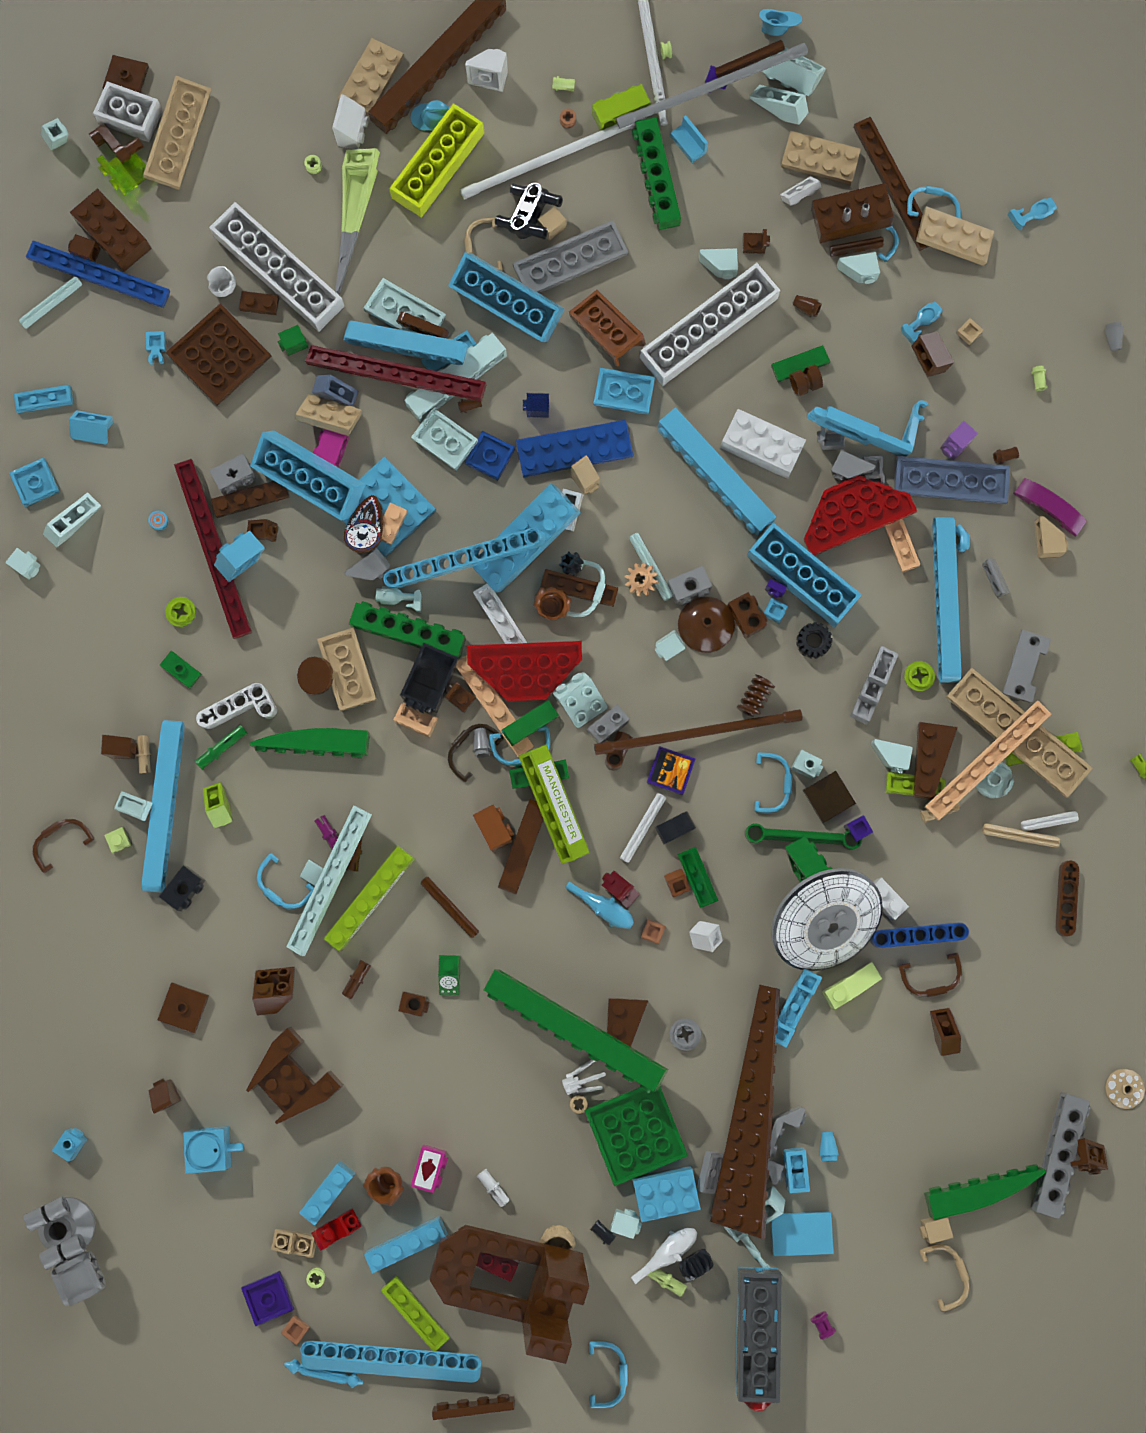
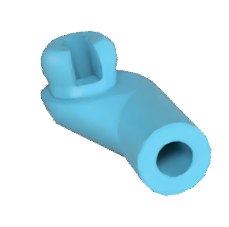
(964, 539)

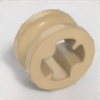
(572, 1104)

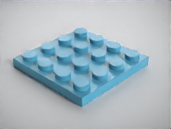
(392, 487)

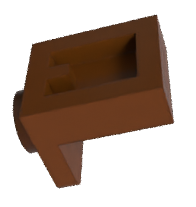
(756, 242)
(263, 529)
(459, 697)

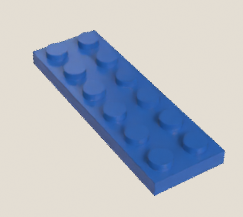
(565, 448)

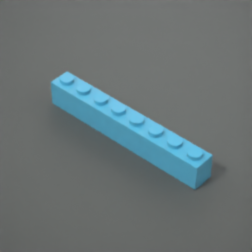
(716, 471)

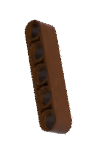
(521, 848)

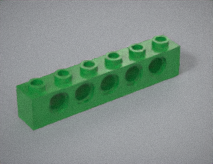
(650, 130)
(364, 610)

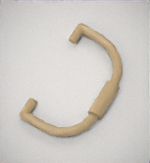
(467, 241)
(961, 1269)

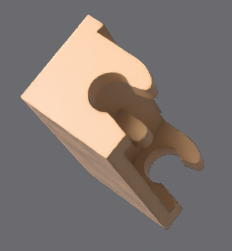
(415, 720)

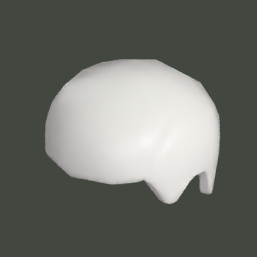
(221, 281)

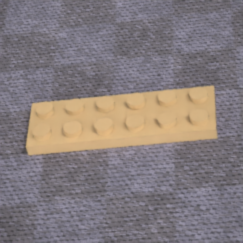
(177, 132)

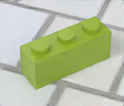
(619, 104)

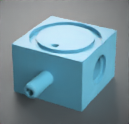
(208, 1149)

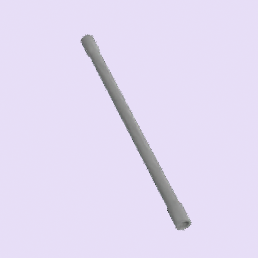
(790, 54)

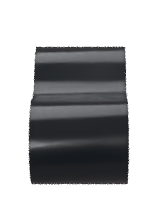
(675, 827)

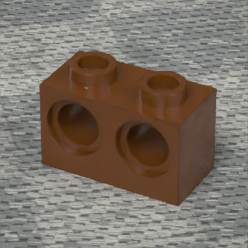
(742, 616)

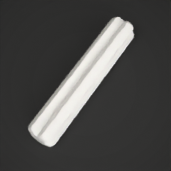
(1049, 821)

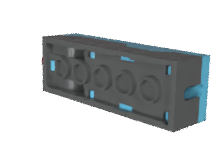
(758, 1336)

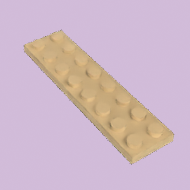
(1039, 750)

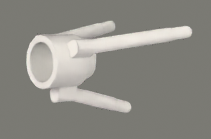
(572, 1084)

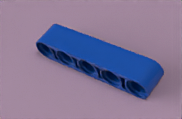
(928, 935)

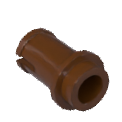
(468, 404)
(1005, 455)

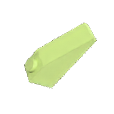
(851, 986)

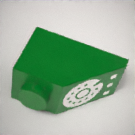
(449, 974)

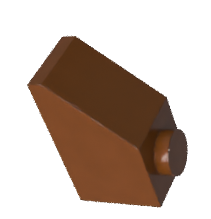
(118, 747)
(945, 1032)
(163, 1095)

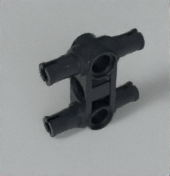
(528, 211)

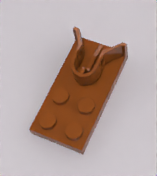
(607, 325)

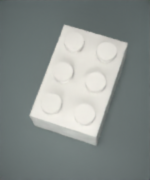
(128, 111)

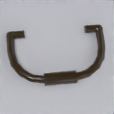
(460, 739)

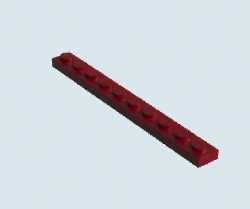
(396, 373)
(211, 544)

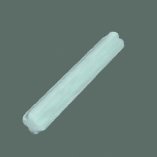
(50, 302)
(645, 557)

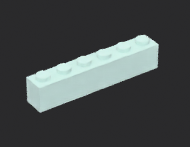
(477, 362)

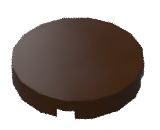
(315, 675)

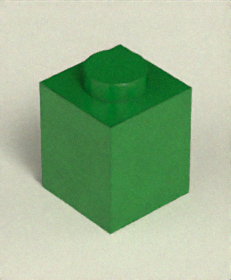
(292, 340)

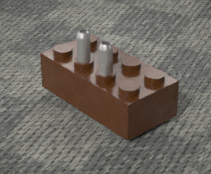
(852, 213)

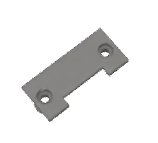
(1024, 665)

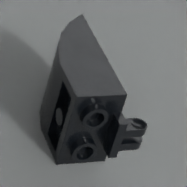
(429, 679)

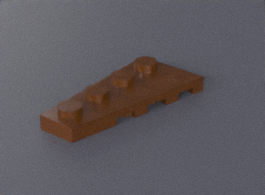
(931, 755)

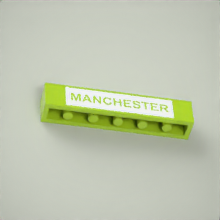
(554, 804)
(369, 899)

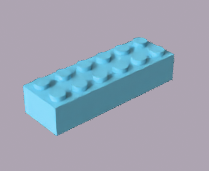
(506, 297)
(307, 475)
(547, 512)
(803, 575)

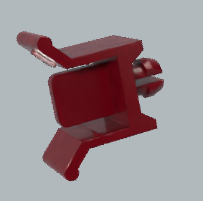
(620, 888)

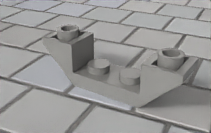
(792, 1117)

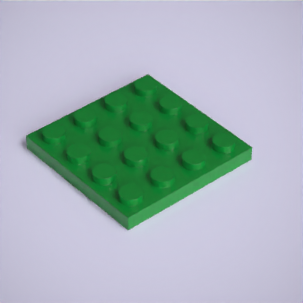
(635, 1134)

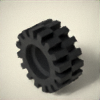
(814, 629)

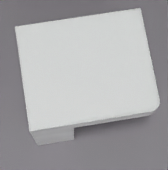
(706, 936)

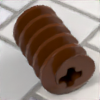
(755, 696)

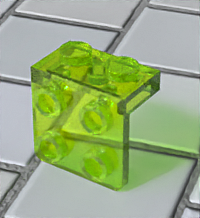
(125, 175)

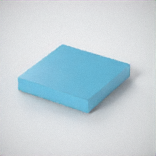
(34, 482)

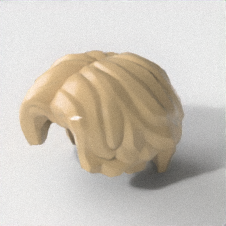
(558, 1236)

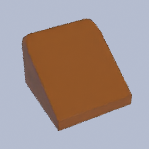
(677, 882)

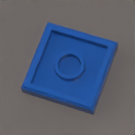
(490, 455)

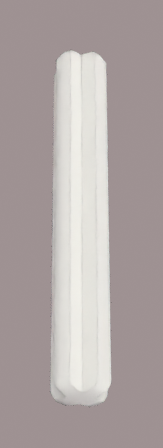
(642, 828)

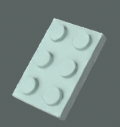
(444, 439)

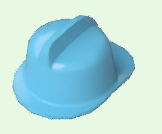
(778, 22)
(428, 115)

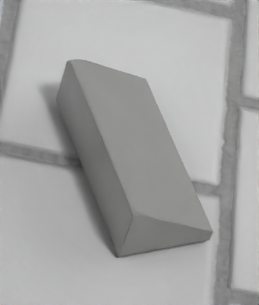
(995, 577)

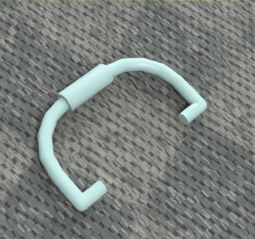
(599, 591)

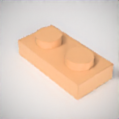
(392, 522)

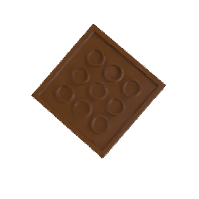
(218, 354)

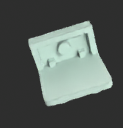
(580, 699)

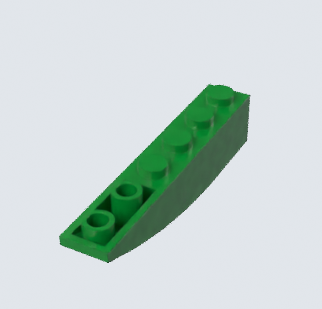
(317, 741)
(979, 1193)

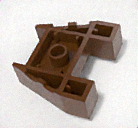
(287, 1082)

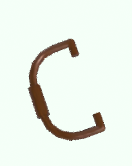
(50, 830)
(933, 991)

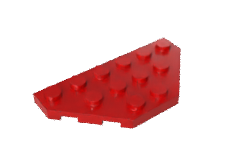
(853, 511)
(524, 669)

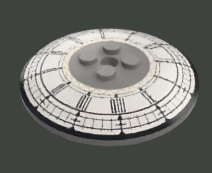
(804, 916)

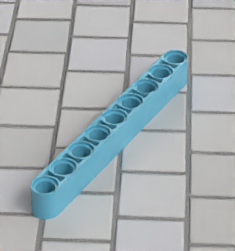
(472, 554)
(946, 599)
(163, 806)
(382, 1355)

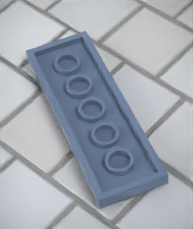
(952, 479)

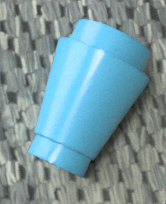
(828, 1147)

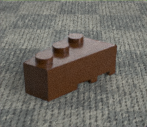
(624, 1018)

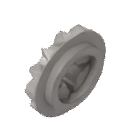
(693, 1038)

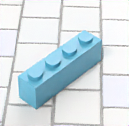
(405, 1244)

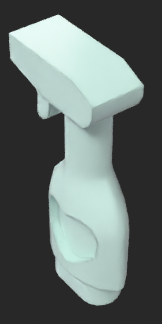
(392, 596)

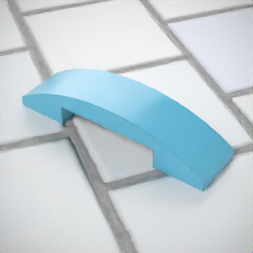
(795, 1005)

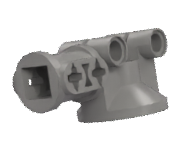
(75, 1269)

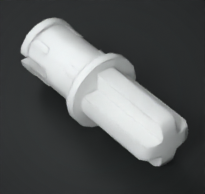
(493, 1188)

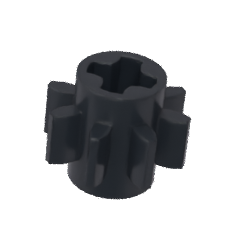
(571, 563)

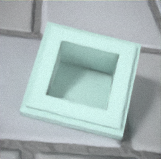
(311, 872)

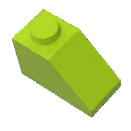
(217, 805)

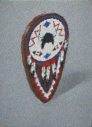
(365, 526)

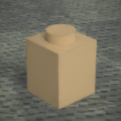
(553, 221)
(935, 1230)

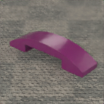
(1051, 504)

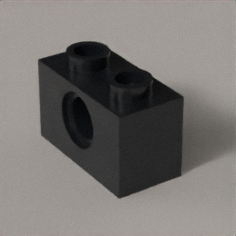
(172, 894)

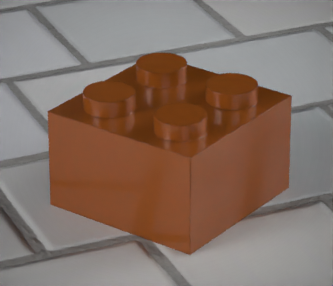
(492, 827)

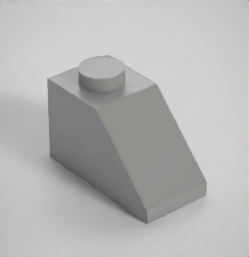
(850, 466)
(370, 566)

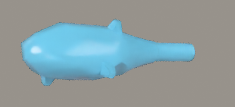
(604, 907)

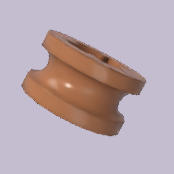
(567, 124)

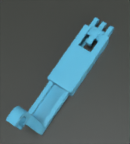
(866, 432)

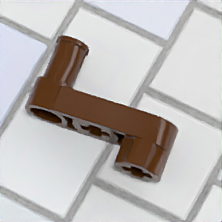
(123, 153)

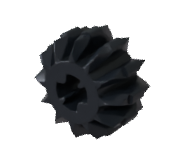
(696, 1265)

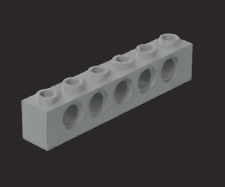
(1051, 1162)

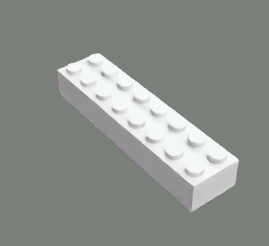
(277, 267)
(709, 324)

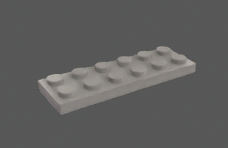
(571, 258)

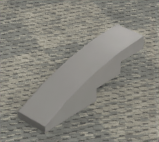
(874, 685)

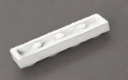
(498, 615)

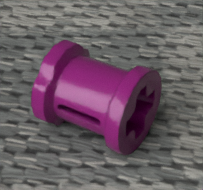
(823, 1325)

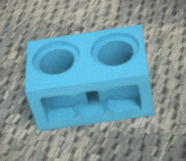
(796, 1170)

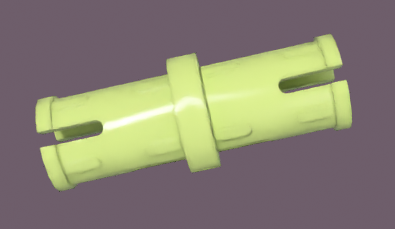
(666, 1280)

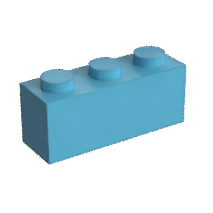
(327, 1193)

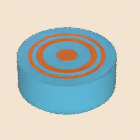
(158, 520)

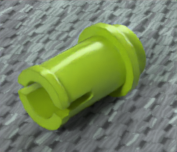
(1140, 765)

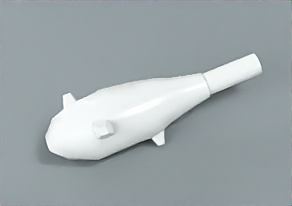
(669, 1252)

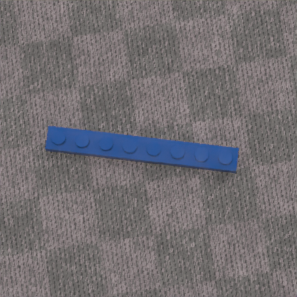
(98, 274)

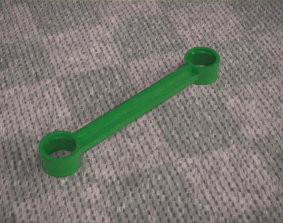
(794, 835)

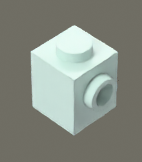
(54, 134)
(24, 563)
(669, 645)
(807, 764)
(626, 1223)

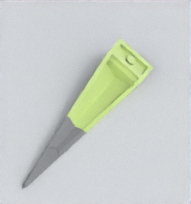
(358, 180)

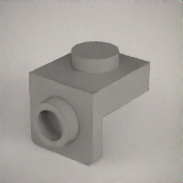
(830, 440)

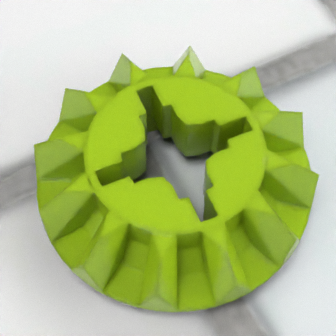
(177, 604)
(923, 668)

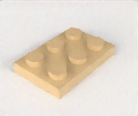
(328, 414)

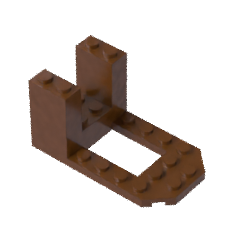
(555, 1287)

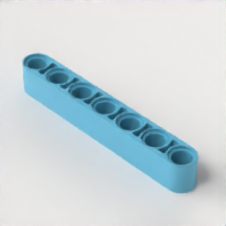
(405, 343)

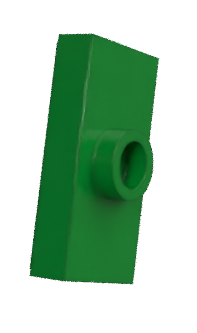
(180, 669)

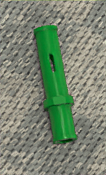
(220, 747)

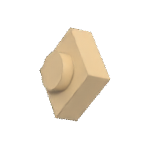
(969, 331)

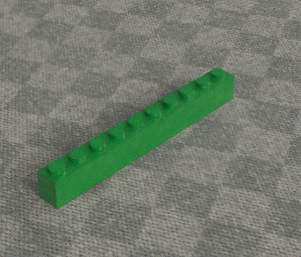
(576, 1030)

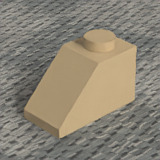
(585, 475)
(1050, 539)

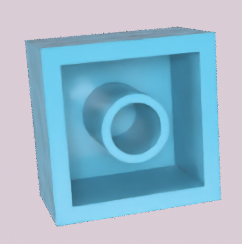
(238, 555)

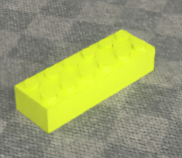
(437, 160)

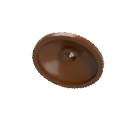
(701, 636)

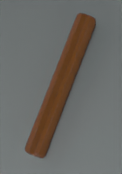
(750, 58)
(449, 907)

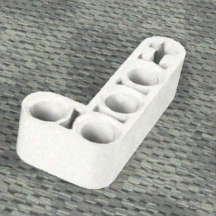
(235, 710)

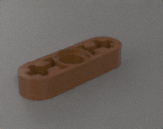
(421, 326)

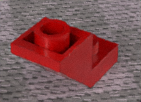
(336, 1229)

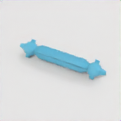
(334, 1376)

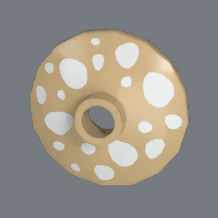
(1116, 1086)

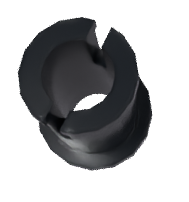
(603, 1232)

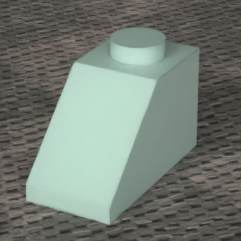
(720, 262)
(860, 268)
(893, 755)

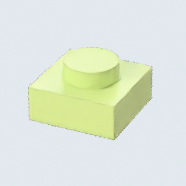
(117, 840)

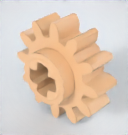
(635, 575)

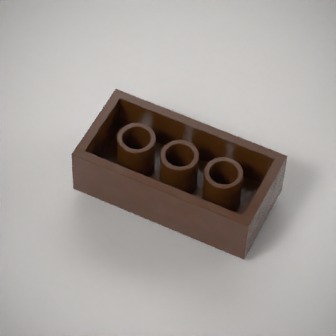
(110, 230)

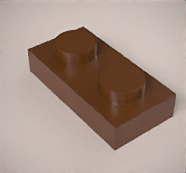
(259, 303)

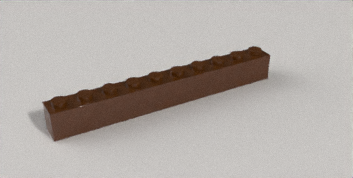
(435, 62)

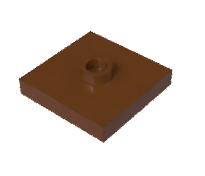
(126, 73)
(183, 1007)

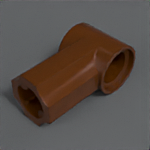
(619, 754)

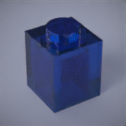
(537, 405)

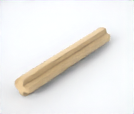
(1020, 835)

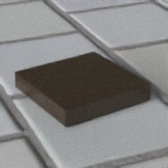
(829, 797)

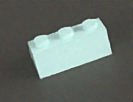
(797, 73)

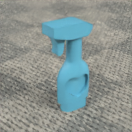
(1038, 211)
(925, 316)

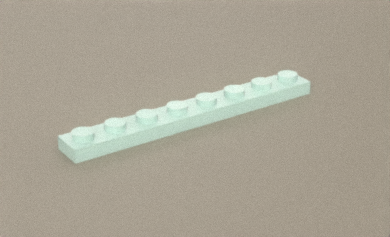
(329, 880)

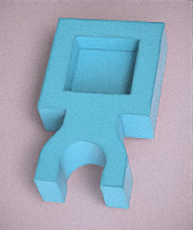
(155, 344)

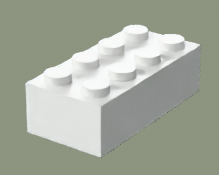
(762, 443)

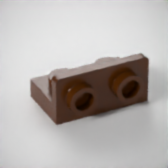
(1091, 1156)

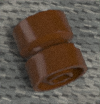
(806, 380)

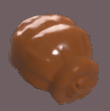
(551, 603)
(384, 1185)

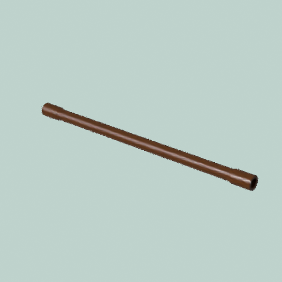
(610, 747)

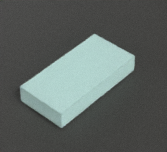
(133, 806)

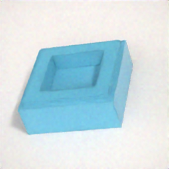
(775, 610)

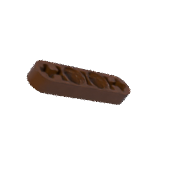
(1071, 898)

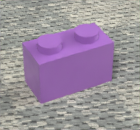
(958, 440)

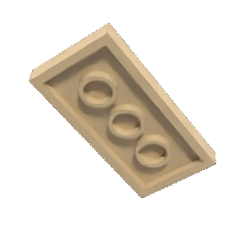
(372, 74)
(820, 157)
(955, 236)
(350, 675)

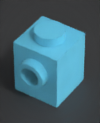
(70, 1144)

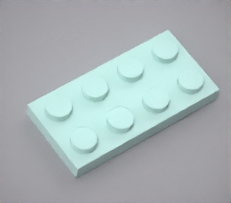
(390, 300)

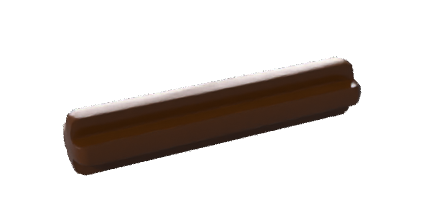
(856, 246)

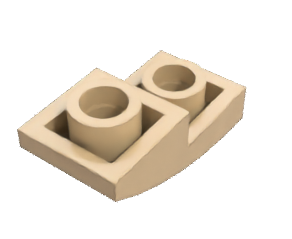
(293, 1242)

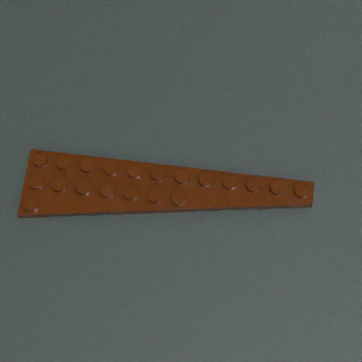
(744, 1170)

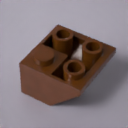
(273, 989)

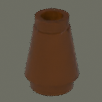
(807, 305)

